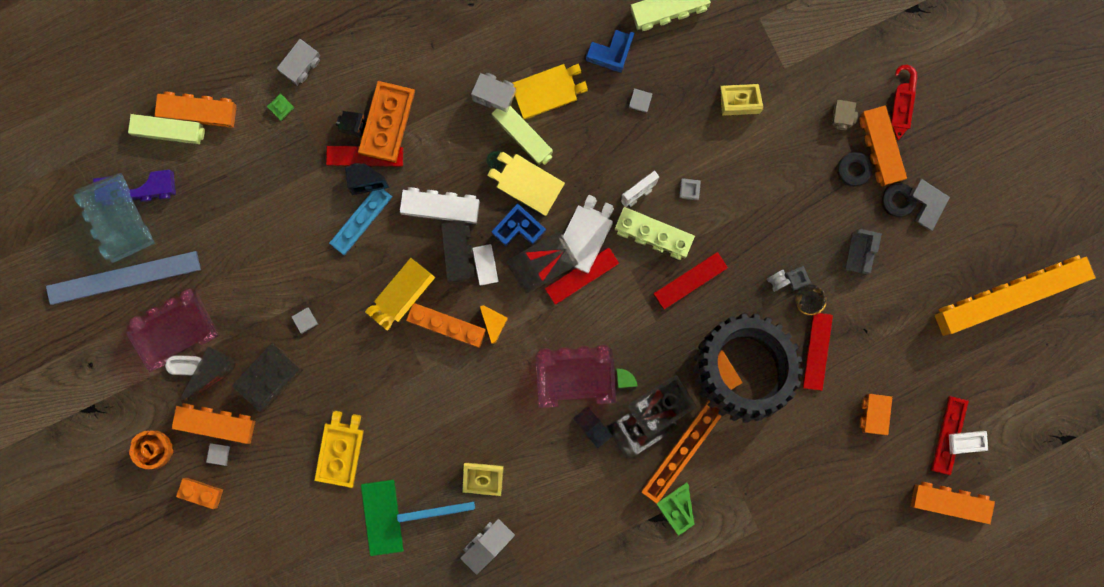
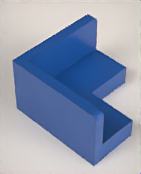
(612, 57)

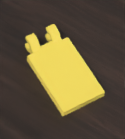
(527, 183)

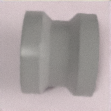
(778, 280)

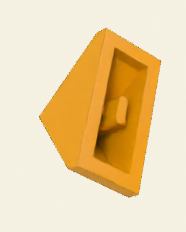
(494, 322)

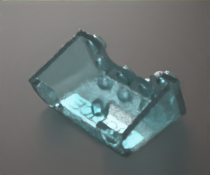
(113, 217)

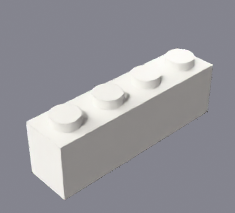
(438, 206)

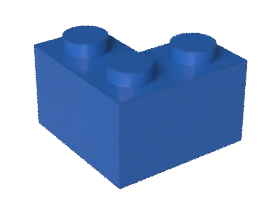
(518, 222)

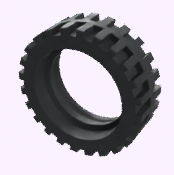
(778, 346)

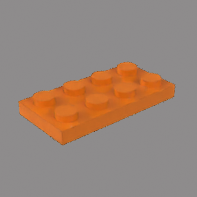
(386, 121)

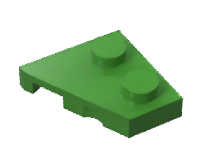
(678, 509)

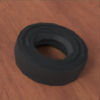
(866, 169)
(887, 202)

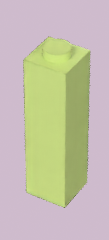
(166, 129)
(523, 135)

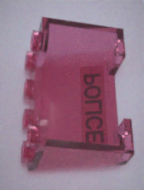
(170, 329)
(575, 375)

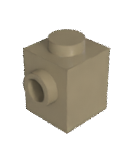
(844, 114)

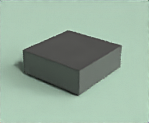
(798, 278)

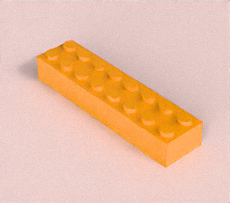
(1018, 294)

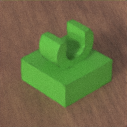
(280, 107)

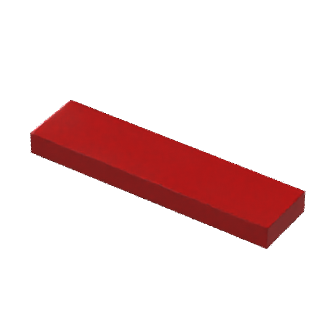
(349, 155)
(578, 279)
(690, 280)
(817, 351)
(951, 424)

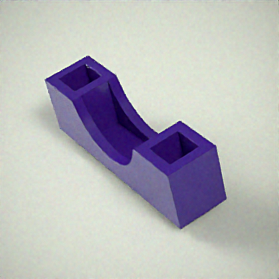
(159, 184)

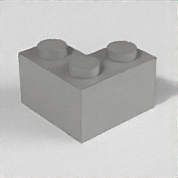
(493, 92)
(486, 546)

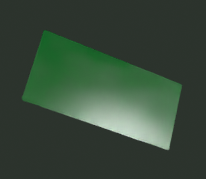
(381, 517)

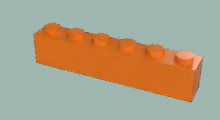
(681, 452)

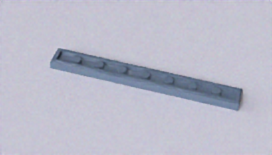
(123, 278)

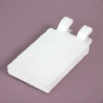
(642, 187)
(587, 232)

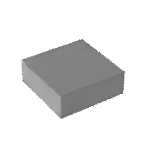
(640, 100)
(690, 189)
(304, 320)
(218, 454)

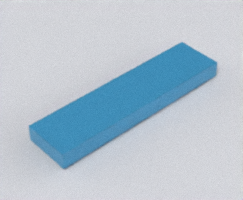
(360, 220)
(436, 511)

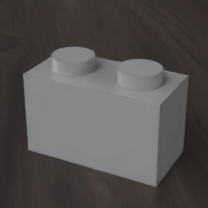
(299, 62)

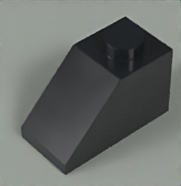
(351, 123)
(364, 179)
(592, 427)

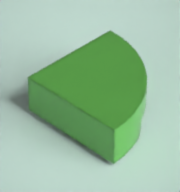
(625, 379)

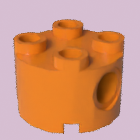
(150, 449)

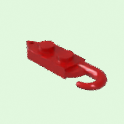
(904, 102)

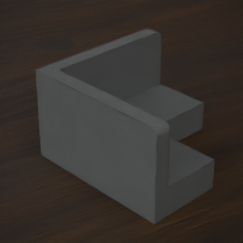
(862, 250)

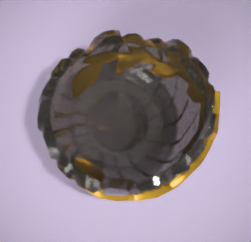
(811, 299)

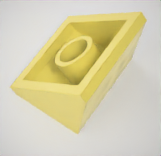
(741, 99)
(482, 479)

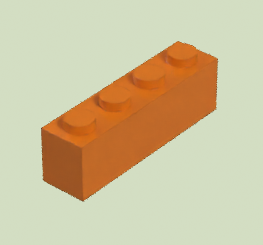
(200, 110)
(883, 146)
(446, 325)
(213, 424)
(951, 503)

